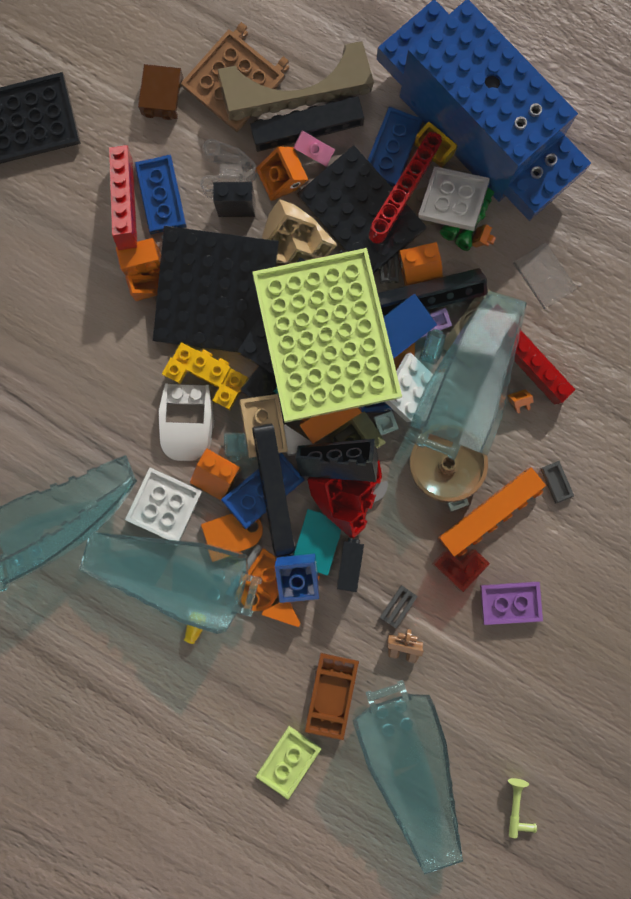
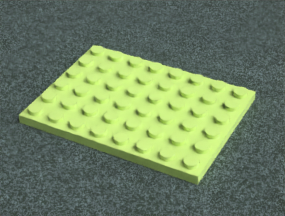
(326, 335)

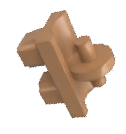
(405, 643)

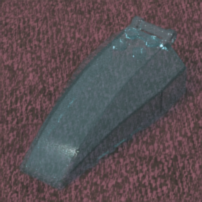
(472, 380)
(57, 520)
(179, 578)
(412, 771)

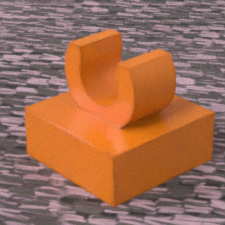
(482, 236)
(520, 399)

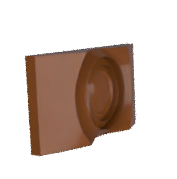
(331, 696)

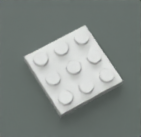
(453, 198)
(163, 505)

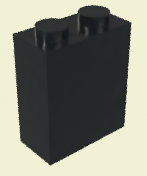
(234, 199)
(350, 565)

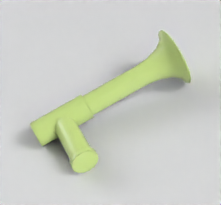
(518, 786)

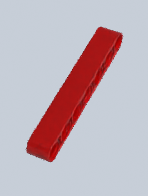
(401, 193)

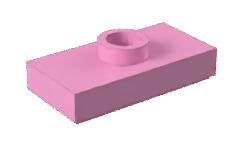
(314, 148)

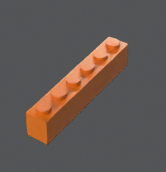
(491, 512)

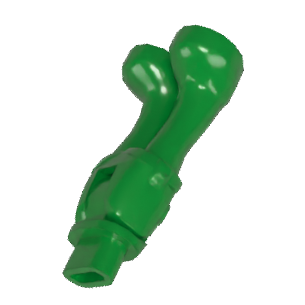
(464, 240)

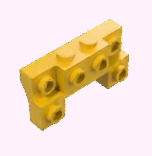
(207, 369)

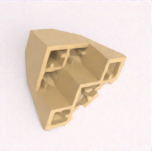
(297, 234)

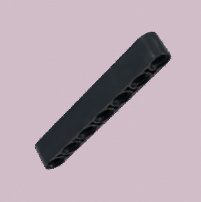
(273, 489)

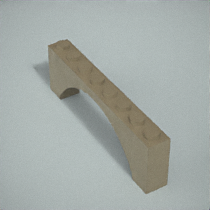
(248, 98)

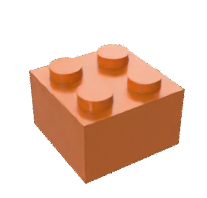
(140, 260)

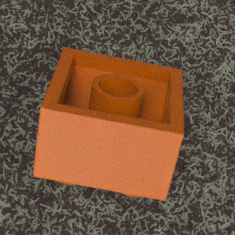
(281, 172)
(420, 263)
(214, 474)

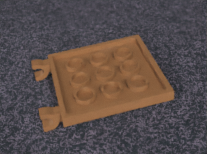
(228, 52)

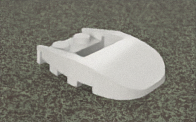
(186, 440)

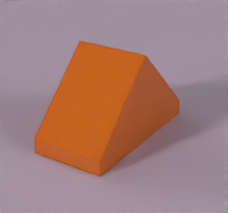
(142, 286)
(283, 612)

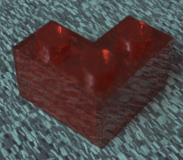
(461, 572)

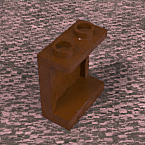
(160, 91)

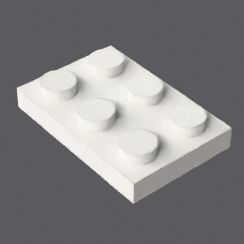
(412, 380)

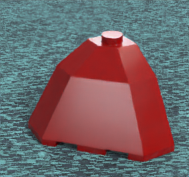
(345, 501)

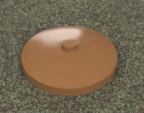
(447, 478)

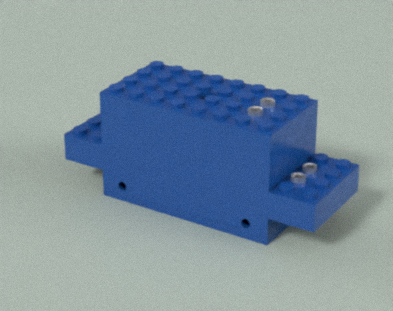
(486, 101)

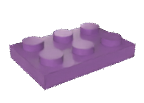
(511, 603)

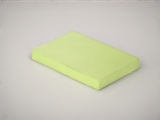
(288, 762)

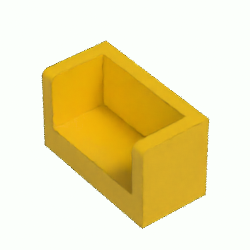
(446, 149)

